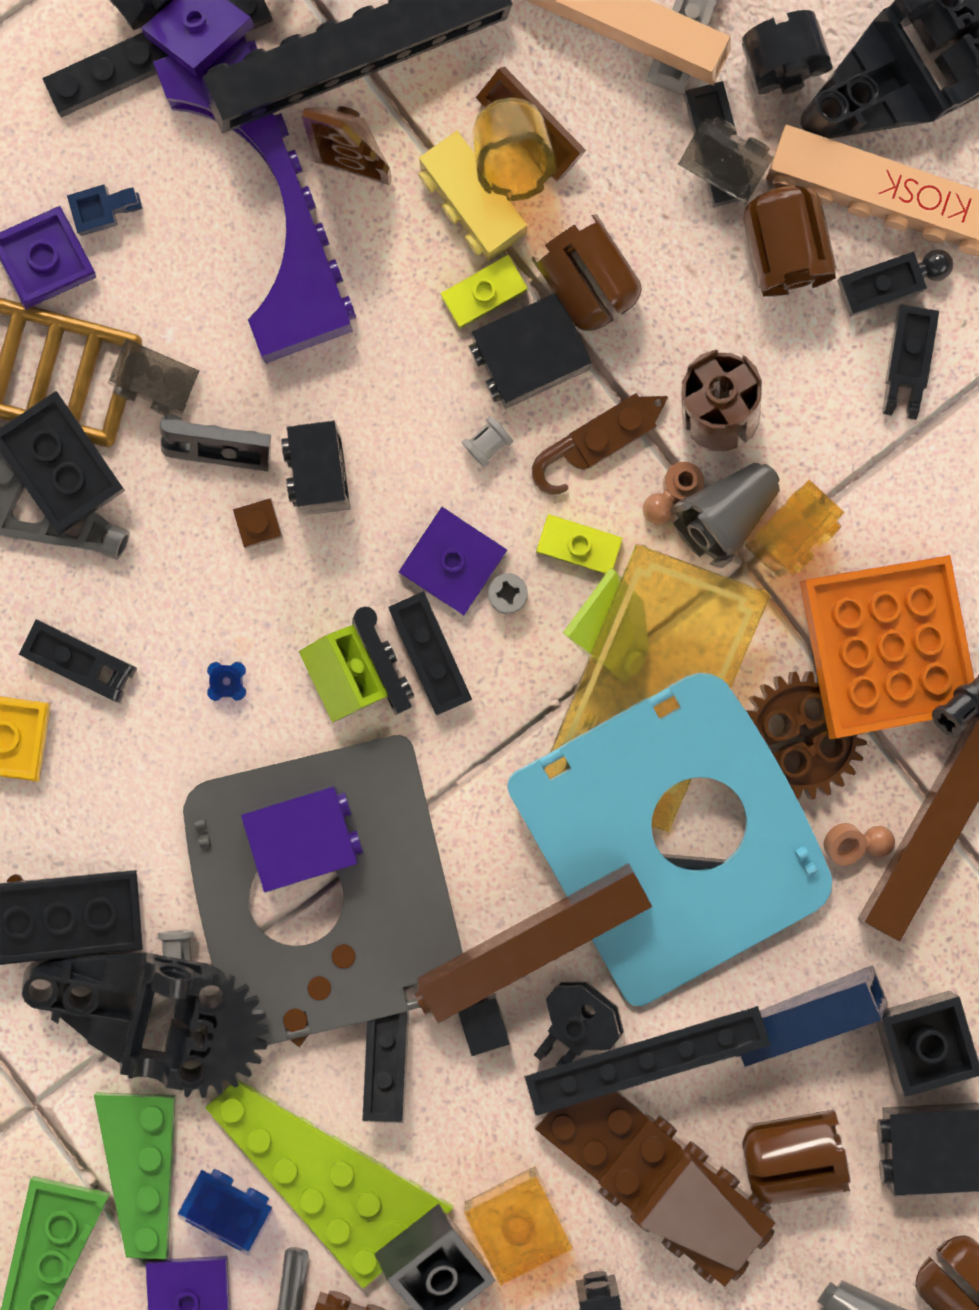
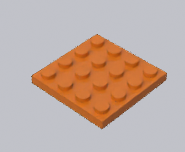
(886, 644)

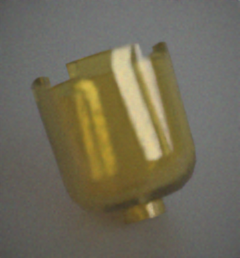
(512, 149)

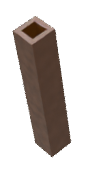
(927, 839)
(532, 944)

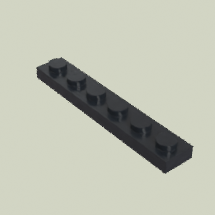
(121, 66)
(647, 1060)

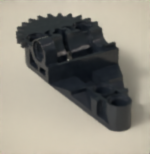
(885, 79)
(119, 1008)

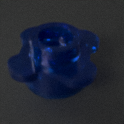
(217, 674)

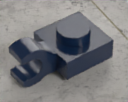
(96, 208)

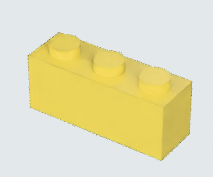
(486, 217)

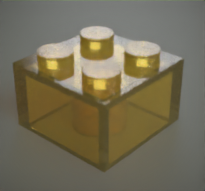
(794, 529)
(517, 1225)

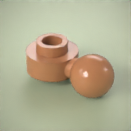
(659, 505)
(847, 844)

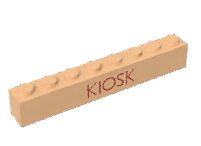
(878, 188)

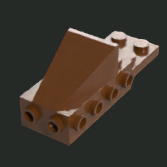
(663, 1183)

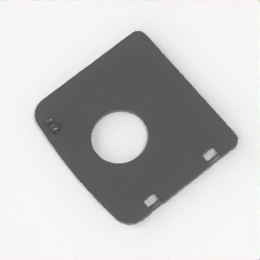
(392, 904)

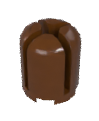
(789, 240)
(604, 263)
(721, 400)
(796, 1158)
(938, 1287)

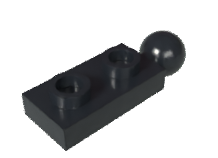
(892, 280)

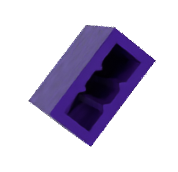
(302, 838)

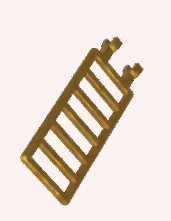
(57, 325)

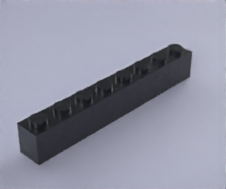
(340, 55)

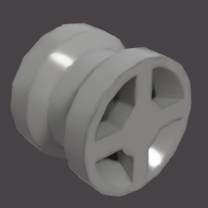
(509, 600)

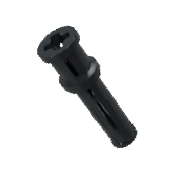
(958, 710)

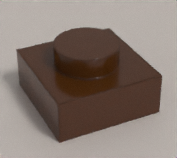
(257, 523)

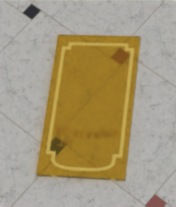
(659, 629)

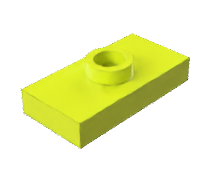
(484, 292)
(579, 544)

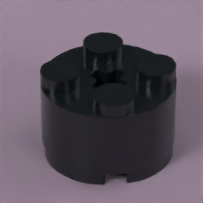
(786, 52)

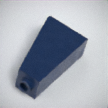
(821, 1014)

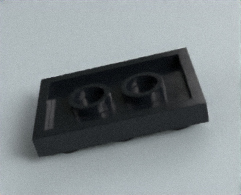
(58, 463)

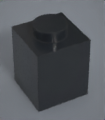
(484, 1026)

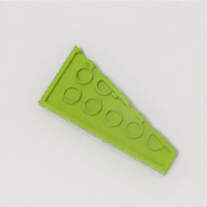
(331, 1185)

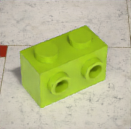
(343, 673)

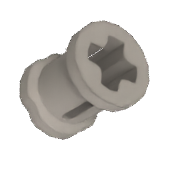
(487, 441)
(176, 943)

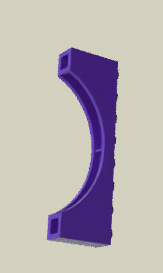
(304, 299)

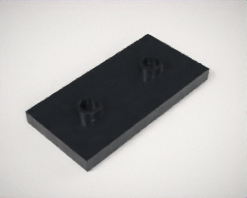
(69, 917)

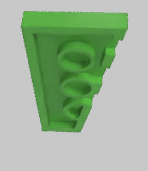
(139, 1158)
(50, 1241)

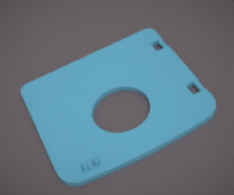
(602, 819)

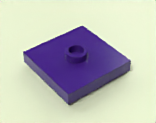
(197, 31)
(43, 258)
(452, 561)
(188, 1284)

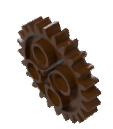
(814, 767)

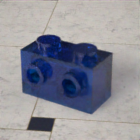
(226, 1211)

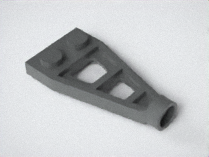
(42, 532)

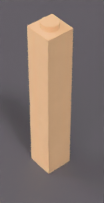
(651, 31)

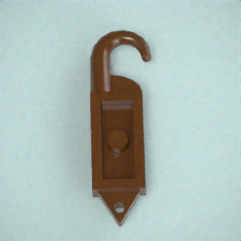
(599, 438)

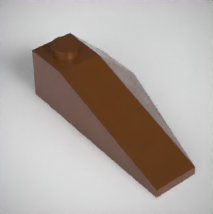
(345, 142)

